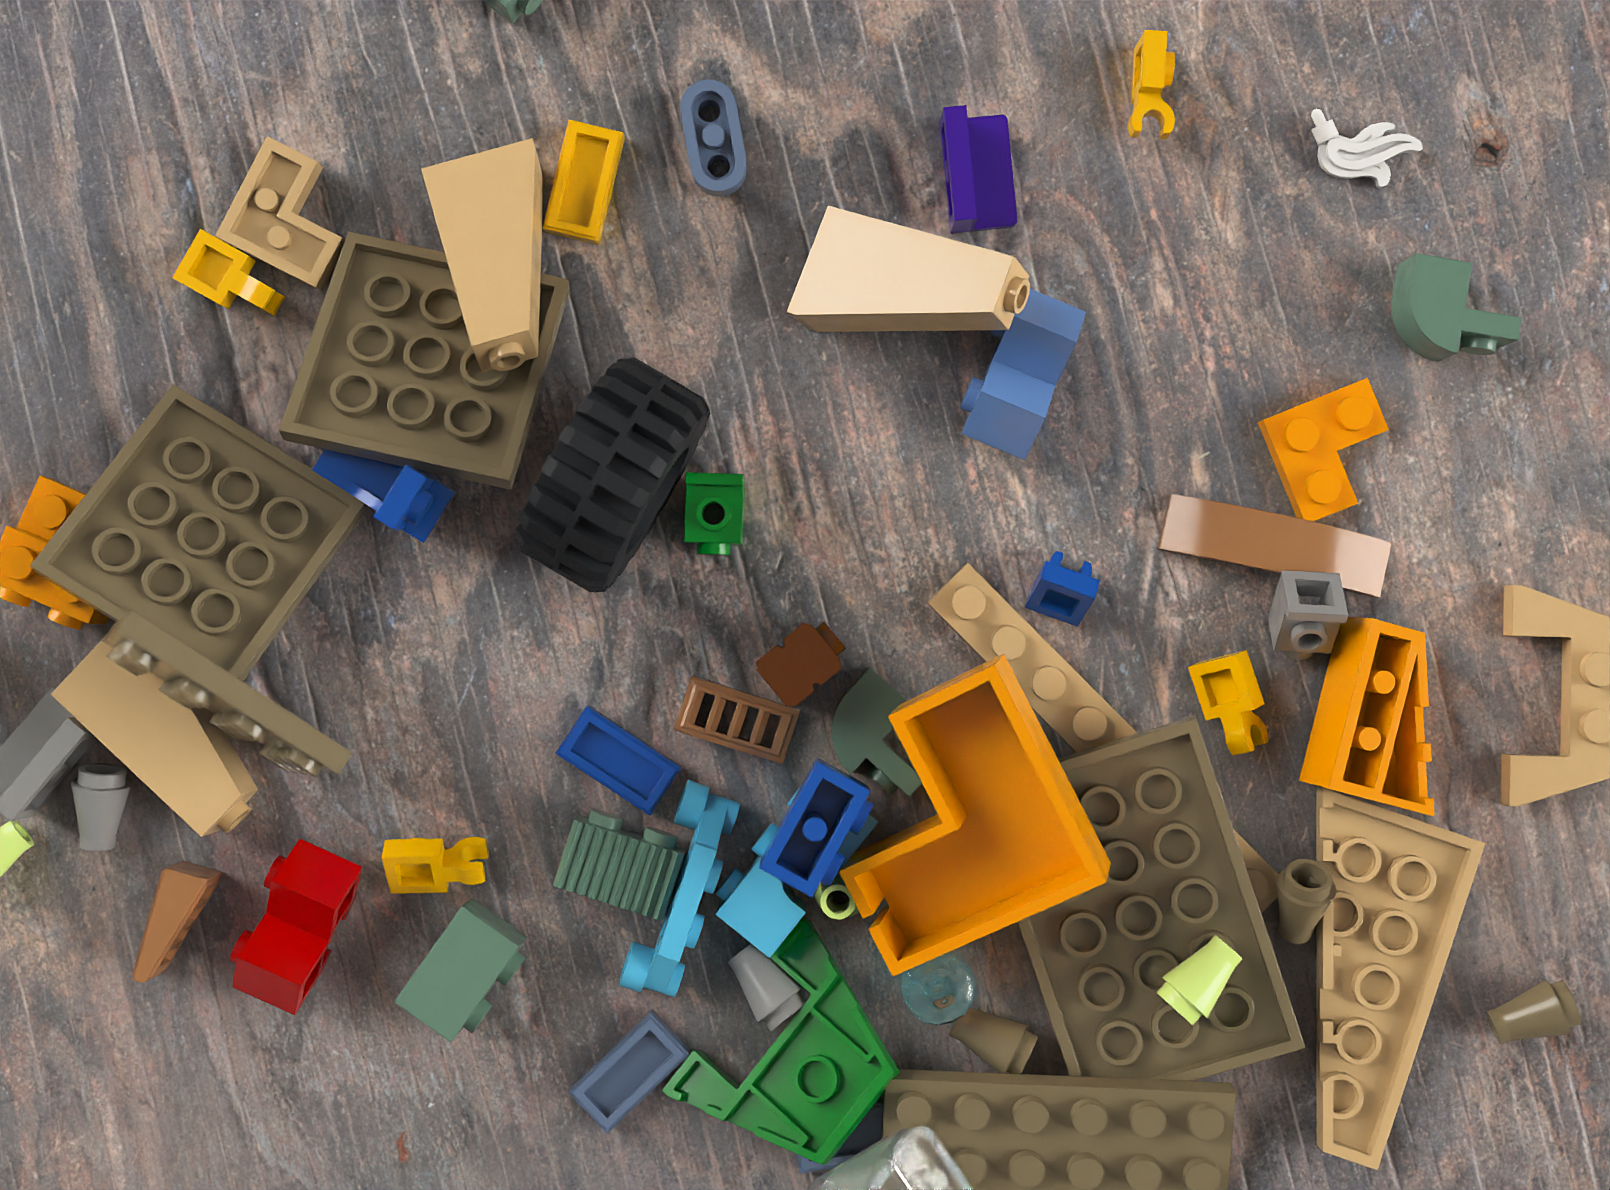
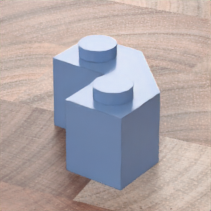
(1022, 375)

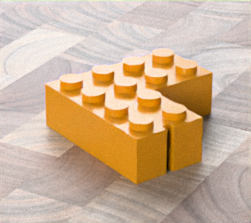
(1004, 827)

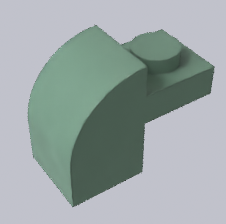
(1432, 313)
(859, 730)

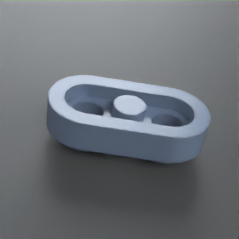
(713, 140)

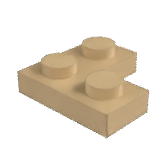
(267, 218)

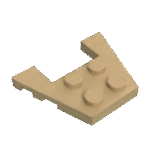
(1584, 697)

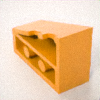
(1372, 717)

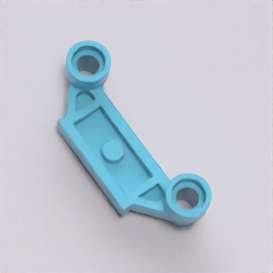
(661, 966)

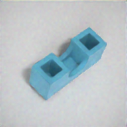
(761, 904)

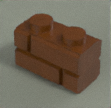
(805, 659)

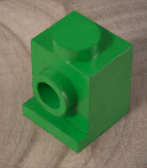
(719, 489)

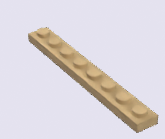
(1051, 684)

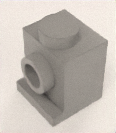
(1306, 628)

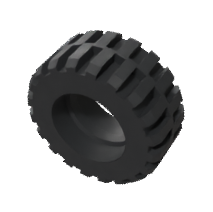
(611, 474)

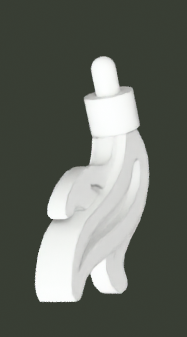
(1362, 154)

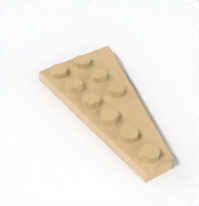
(1379, 961)

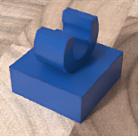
(1062, 591)

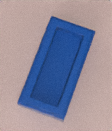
(618, 760)

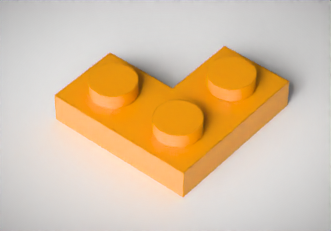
(1307, 443)

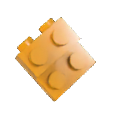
(20, 545)

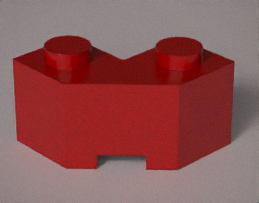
(290, 944)

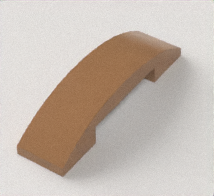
(1273, 542)

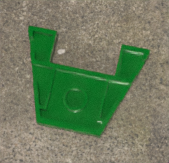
(816, 1073)

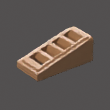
(691, 704)
(175, 908)

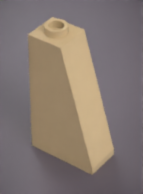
(492, 240)
(902, 279)
(160, 741)

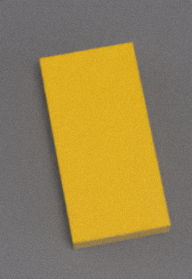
(583, 182)

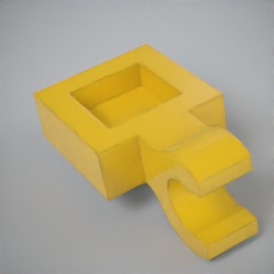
(1151, 72)
(223, 273)
(1231, 692)
(428, 867)

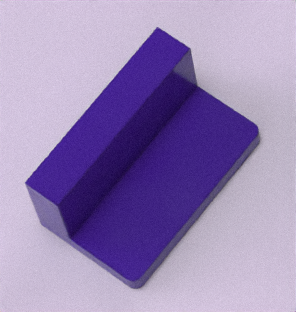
(977, 171)

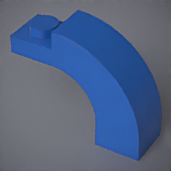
(399, 494)

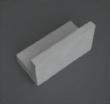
(40, 757)

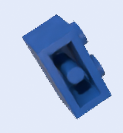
(814, 828)

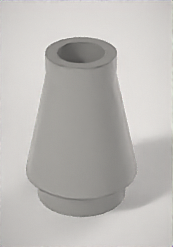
(99, 804)
(766, 986)

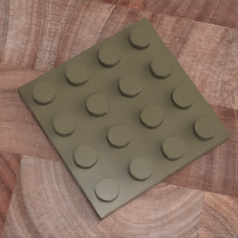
(398, 373)
(201, 533)
(237, 707)

